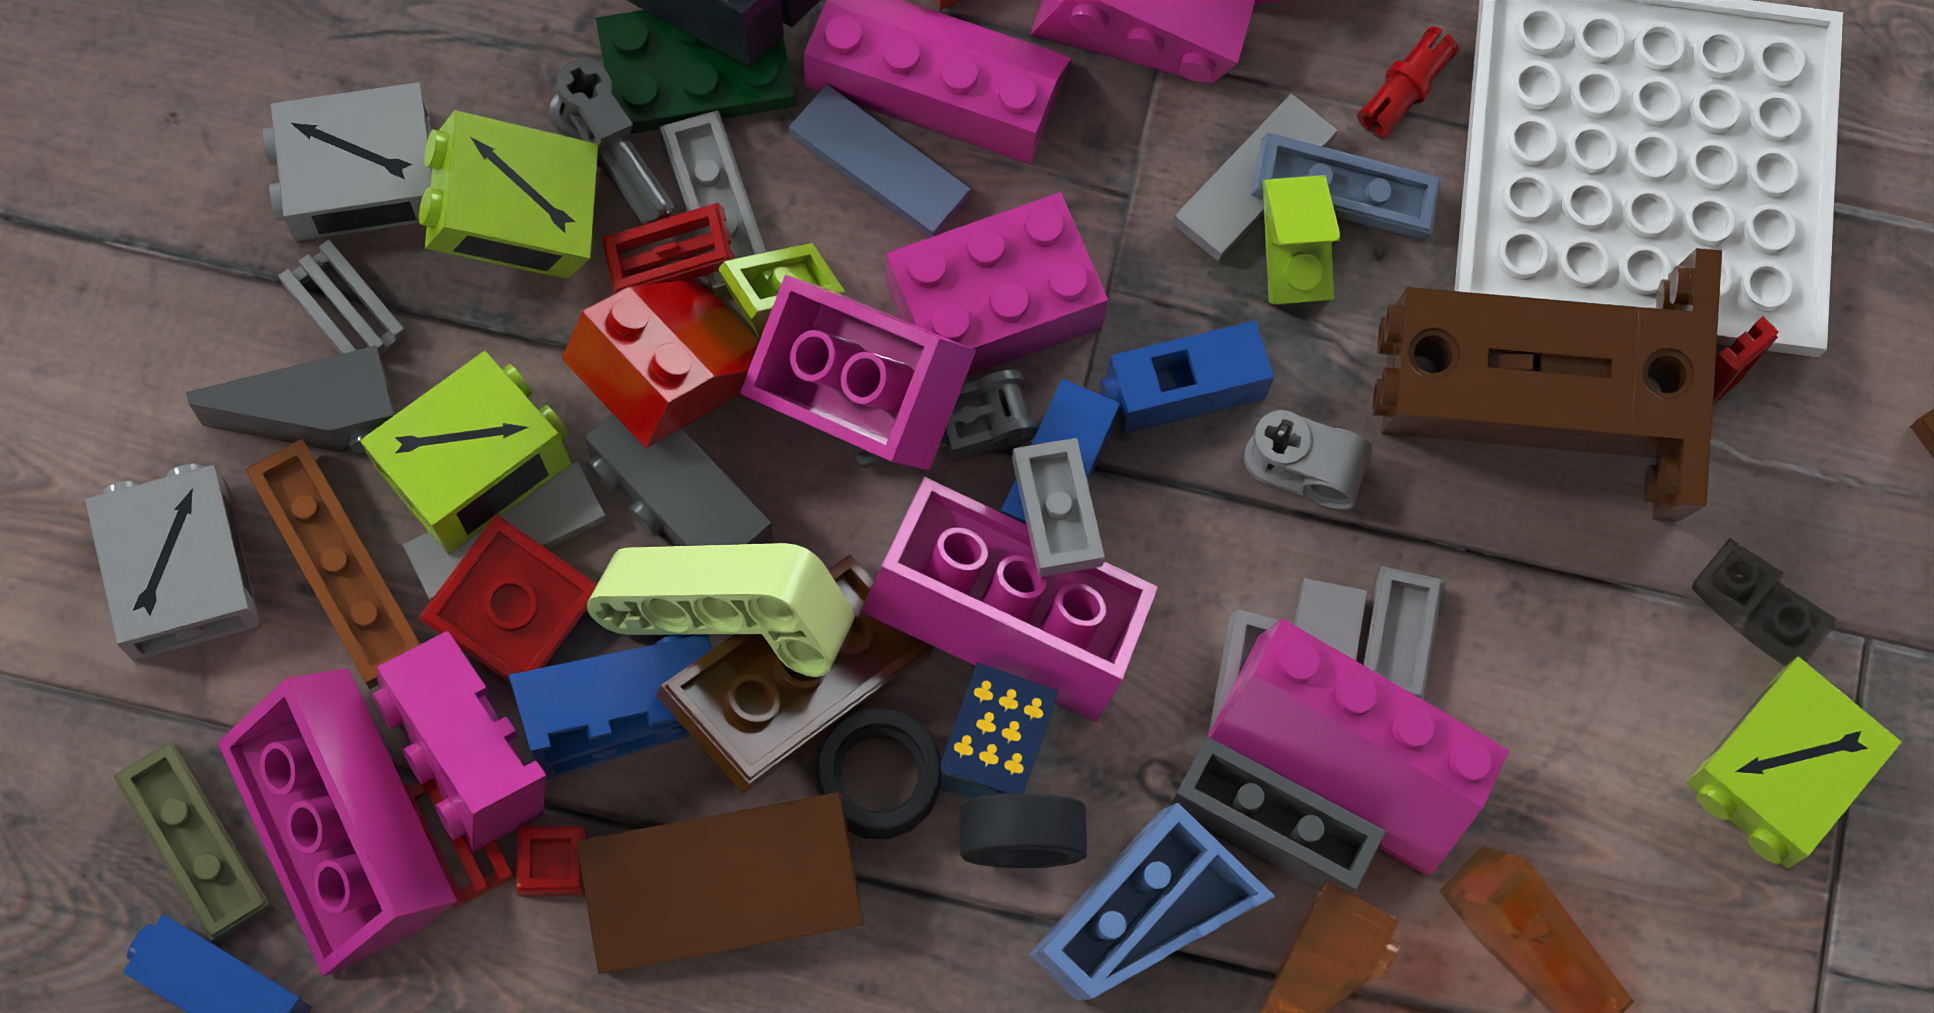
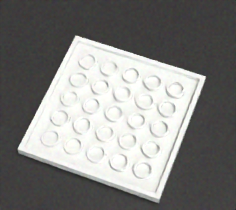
(1650, 131)

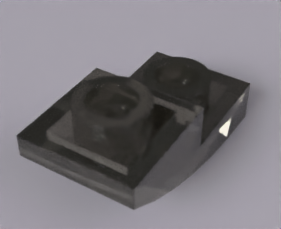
(1759, 607)

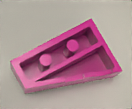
(1172, 36)
(459, 742)

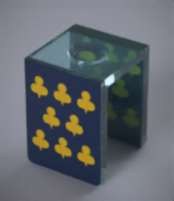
(996, 735)

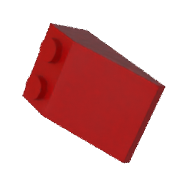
(661, 355)

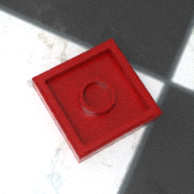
(509, 601)

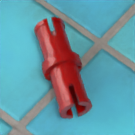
(1407, 82)

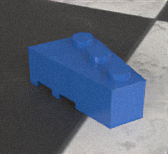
(602, 704)

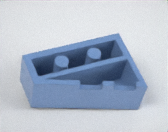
(1147, 904)

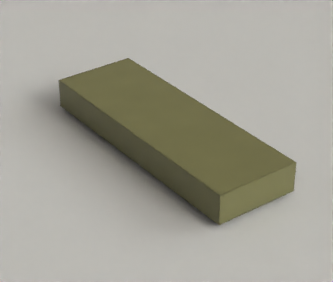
(193, 842)

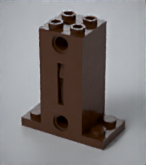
(1564, 375)

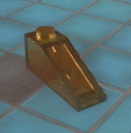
(1532, 934)
(1332, 954)

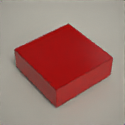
(549, 861)

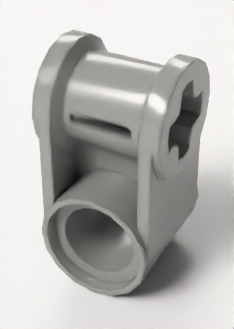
(1313, 459)

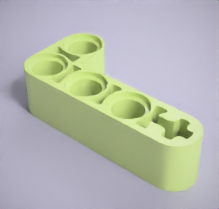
(728, 591)

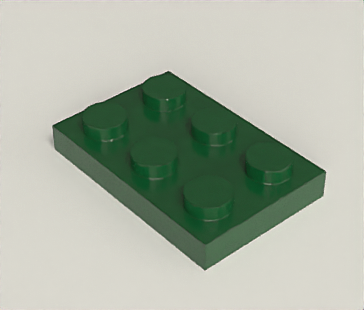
(672, 76)

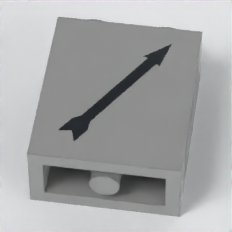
(349, 160)
(171, 561)

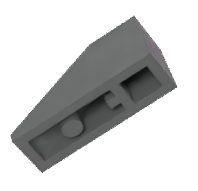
(322, 401)

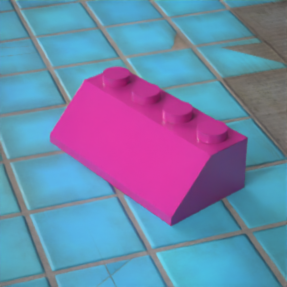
(937, 73)
(974, 590)
(1359, 743)
(335, 819)

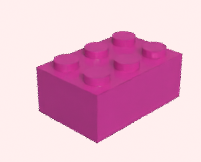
(1001, 283)
(857, 373)

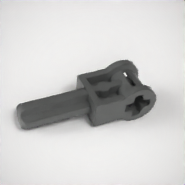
(592, 114)
(979, 419)

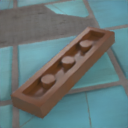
(333, 558)

